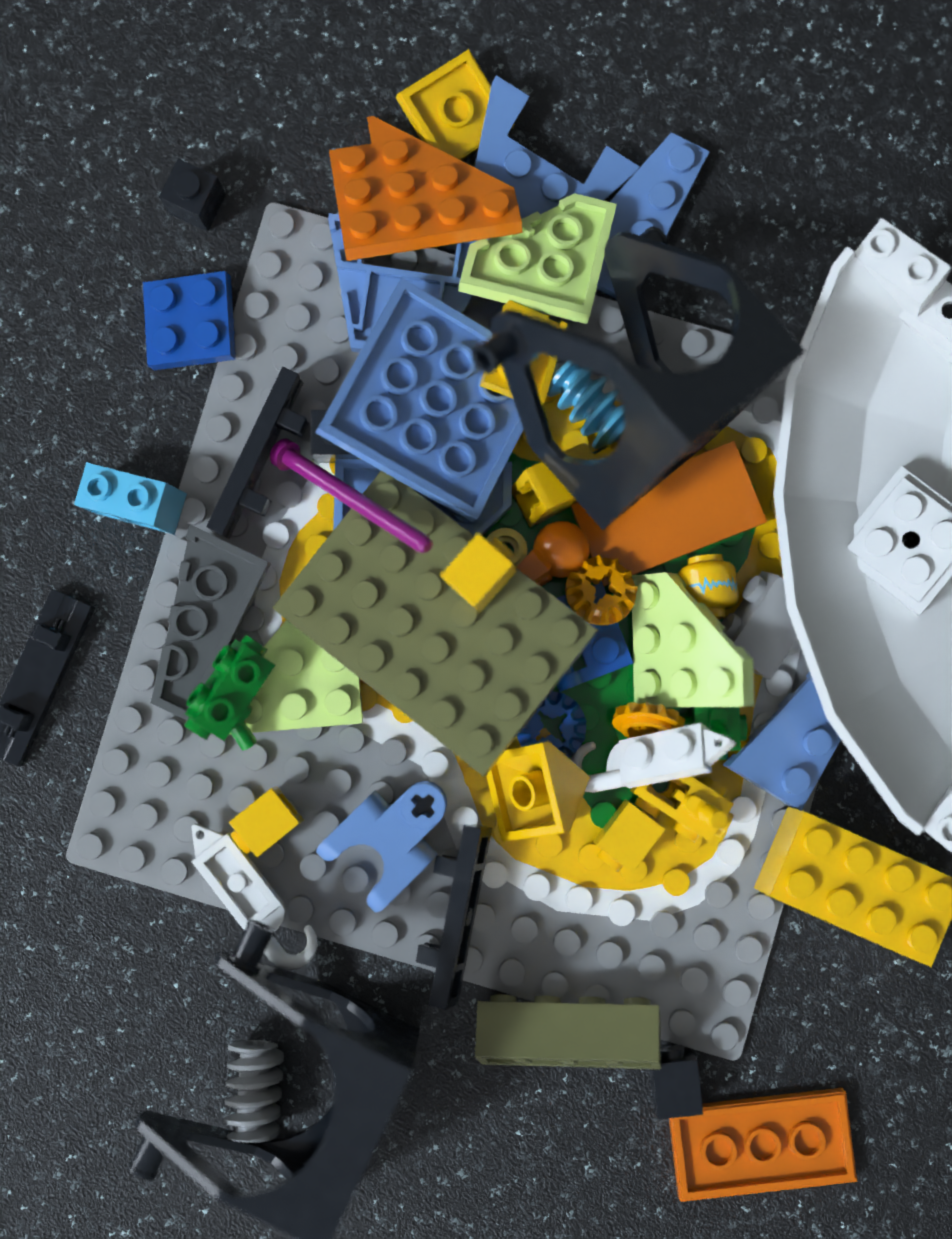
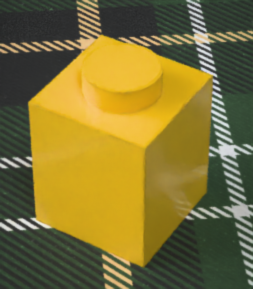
(480, 571)
(264, 822)
(627, 837)

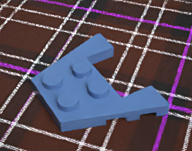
(535, 180)
(369, 287)

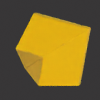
(535, 791)

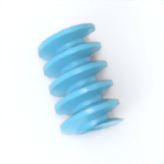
(589, 403)

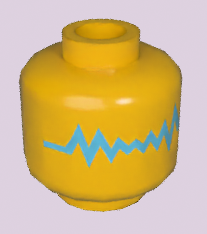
(711, 582)

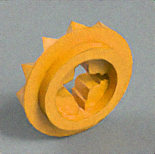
(609, 608)
(644, 719)

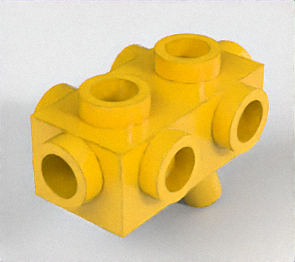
(695, 806)

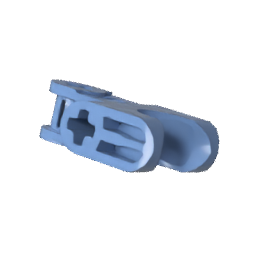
(394, 833)

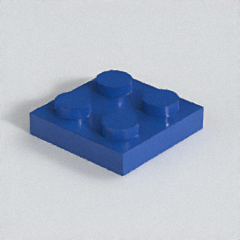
(189, 320)

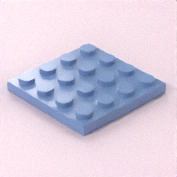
(420, 406)

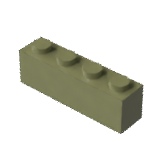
(569, 1033)

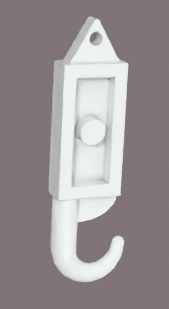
(657, 757)
(246, 892)

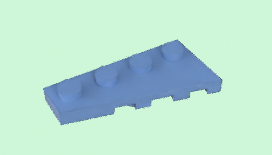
(655, 193)
(789, 749)

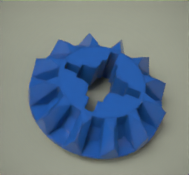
(572, 728)

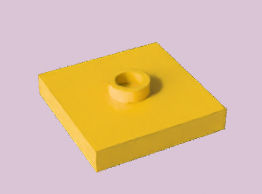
(449, 106)

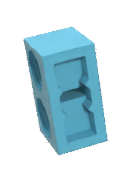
(130, 498)

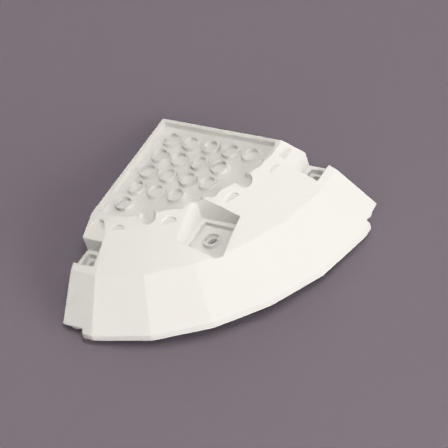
(854, 473)

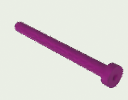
(287, 456)

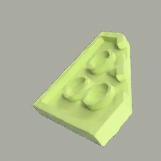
(549, 264)
(682, 650)
(304, 687)

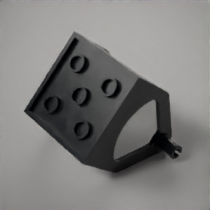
(664, 411)
(328, 1158)

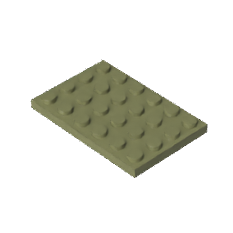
(419, 642)

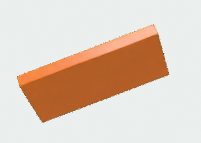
(687, 511)
(763, 1145)

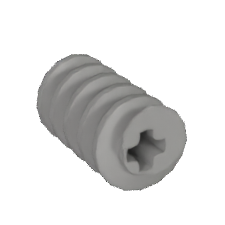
(255, 1091)

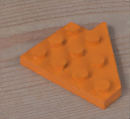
(414, 196)

